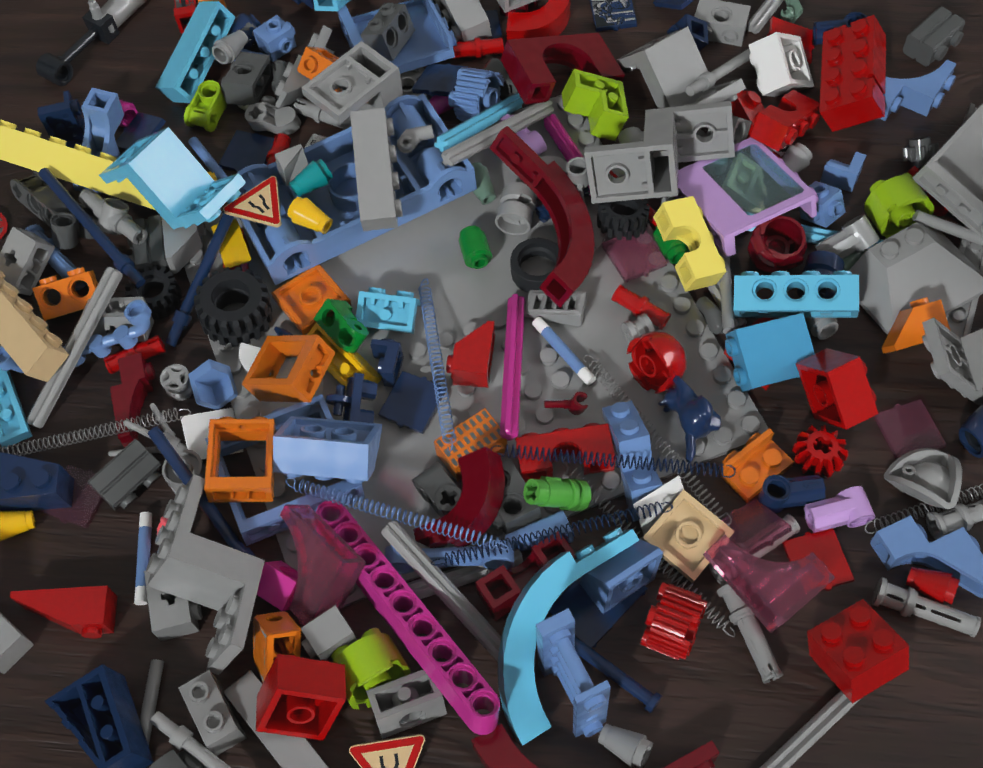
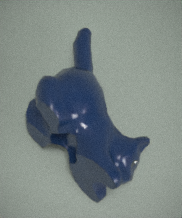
(694, 413)

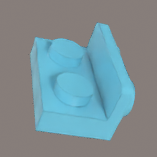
(387, 311)

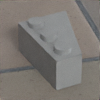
(466, 19)

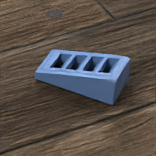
(556, 519)

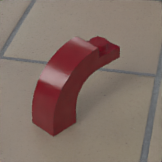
(478, 504)

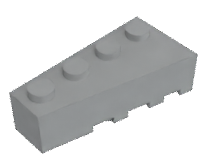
(374, 169)

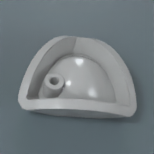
(927, 476)

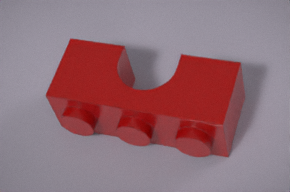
(784, 124)
(589, 438)

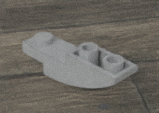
(291, 89)

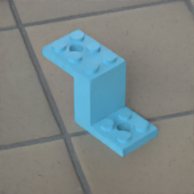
(173, 180)

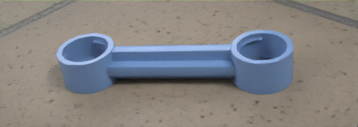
(492, 562)

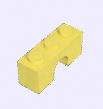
(684, 221)

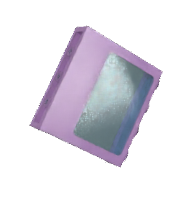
(744, 191)

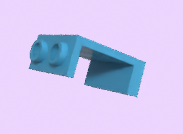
(768, 351)

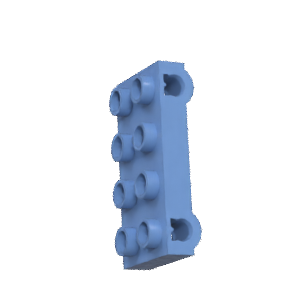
(422, 181)

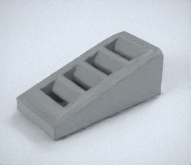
(562, 316)

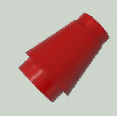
(934, 584)

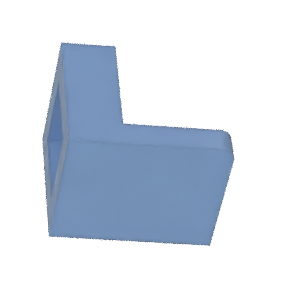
(842, 174)
(213, 384)

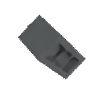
(389, 30)
(514, 499)

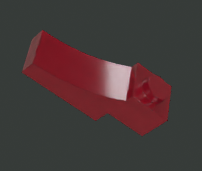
(130, 395)

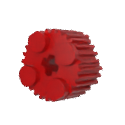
(673, 621)

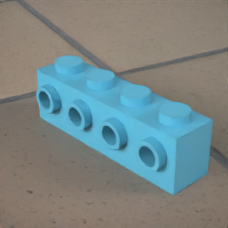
(194, 51)

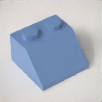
(622, 575)

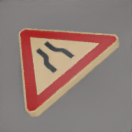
(258, 204)
(389, 753)

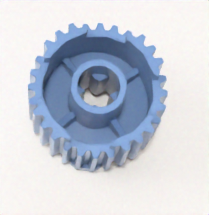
(475, 92)

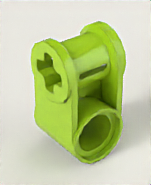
(206, 106)

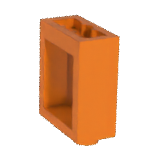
(299, 386)
(239, 488)

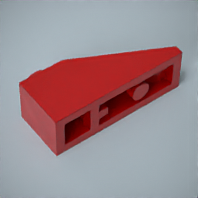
(81, 609)

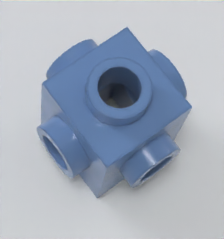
(275, 37)
(829, 205)

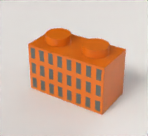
(470, 436)

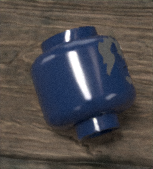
(247, 24)

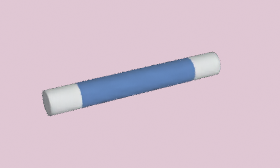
(564, 351)
(143, 557)

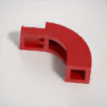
(544, 22)

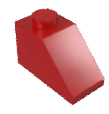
(473, 357)

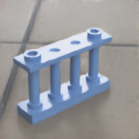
(560, 658)

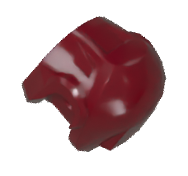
(777, 245)

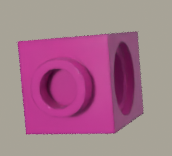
(278, 584)

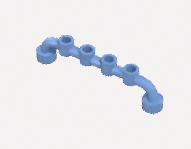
(135, 312)

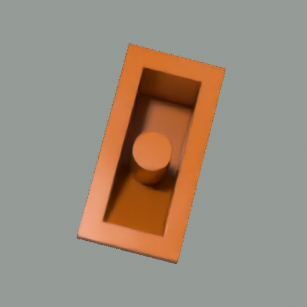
(908, 326)

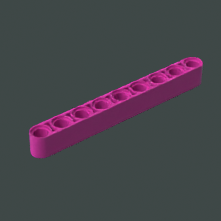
(416, 621)

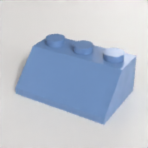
(326, 449)

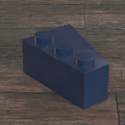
(33, 484)
(103, 719)

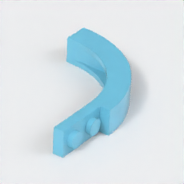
(519, 636)

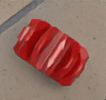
(820, 451)

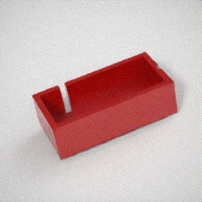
(853, 74)

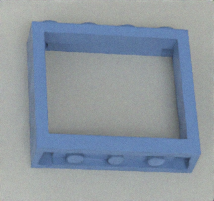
(270, 521)

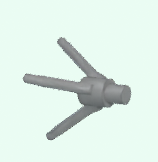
(170, 435)

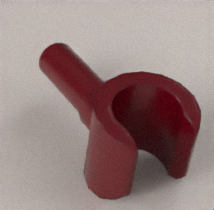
(572, 405)

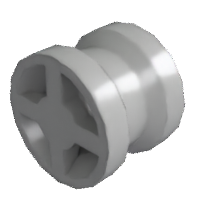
(637, 328)
(177, 375)

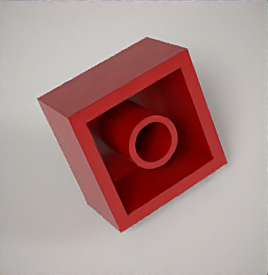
(837, 388)
(858, 650)
(300, 697)

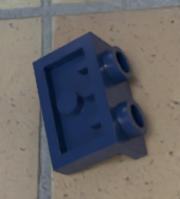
(64, 120)

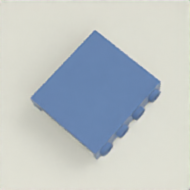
(427, 45)

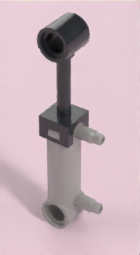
(101, 24)

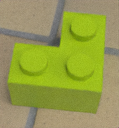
(599, 100)

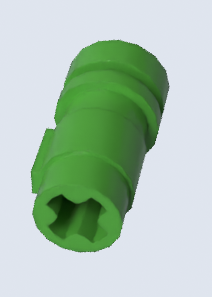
(555, 493)

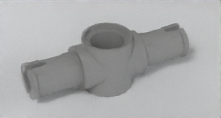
(113, 216)

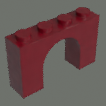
(527, 60)

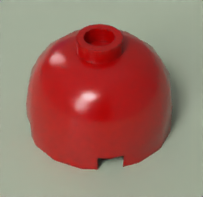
(656, 360)

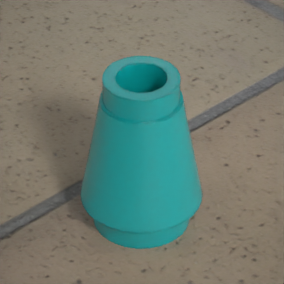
(311, 178)

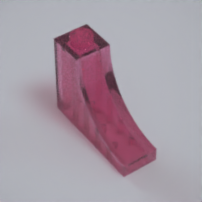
(325, 564)
(768, 587)

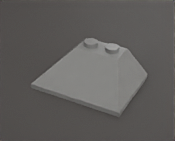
(911, 267)

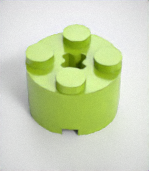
(895, 203)
(369, 664)

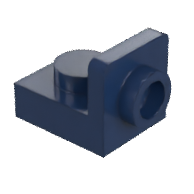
(390, 359)

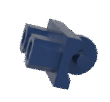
(356, 389)

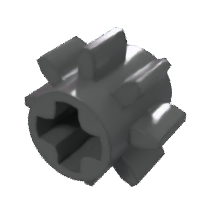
(919, 151)

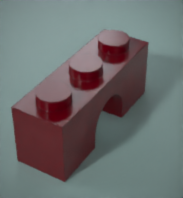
(502, 586)

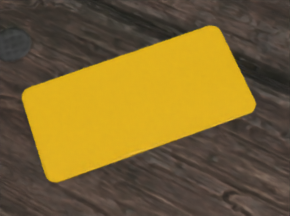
(233, 249)

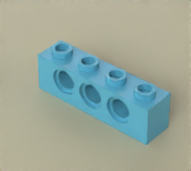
(843, 305)

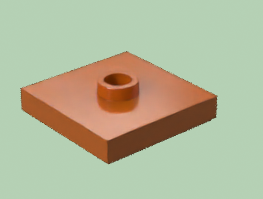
(305, 295)

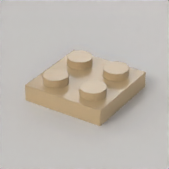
(687, 534)

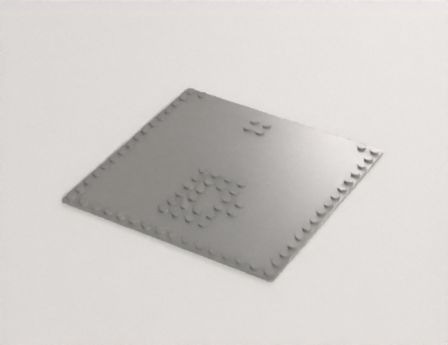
(463, 302)

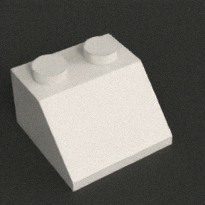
(780, 64)

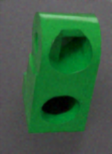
(342, 326)

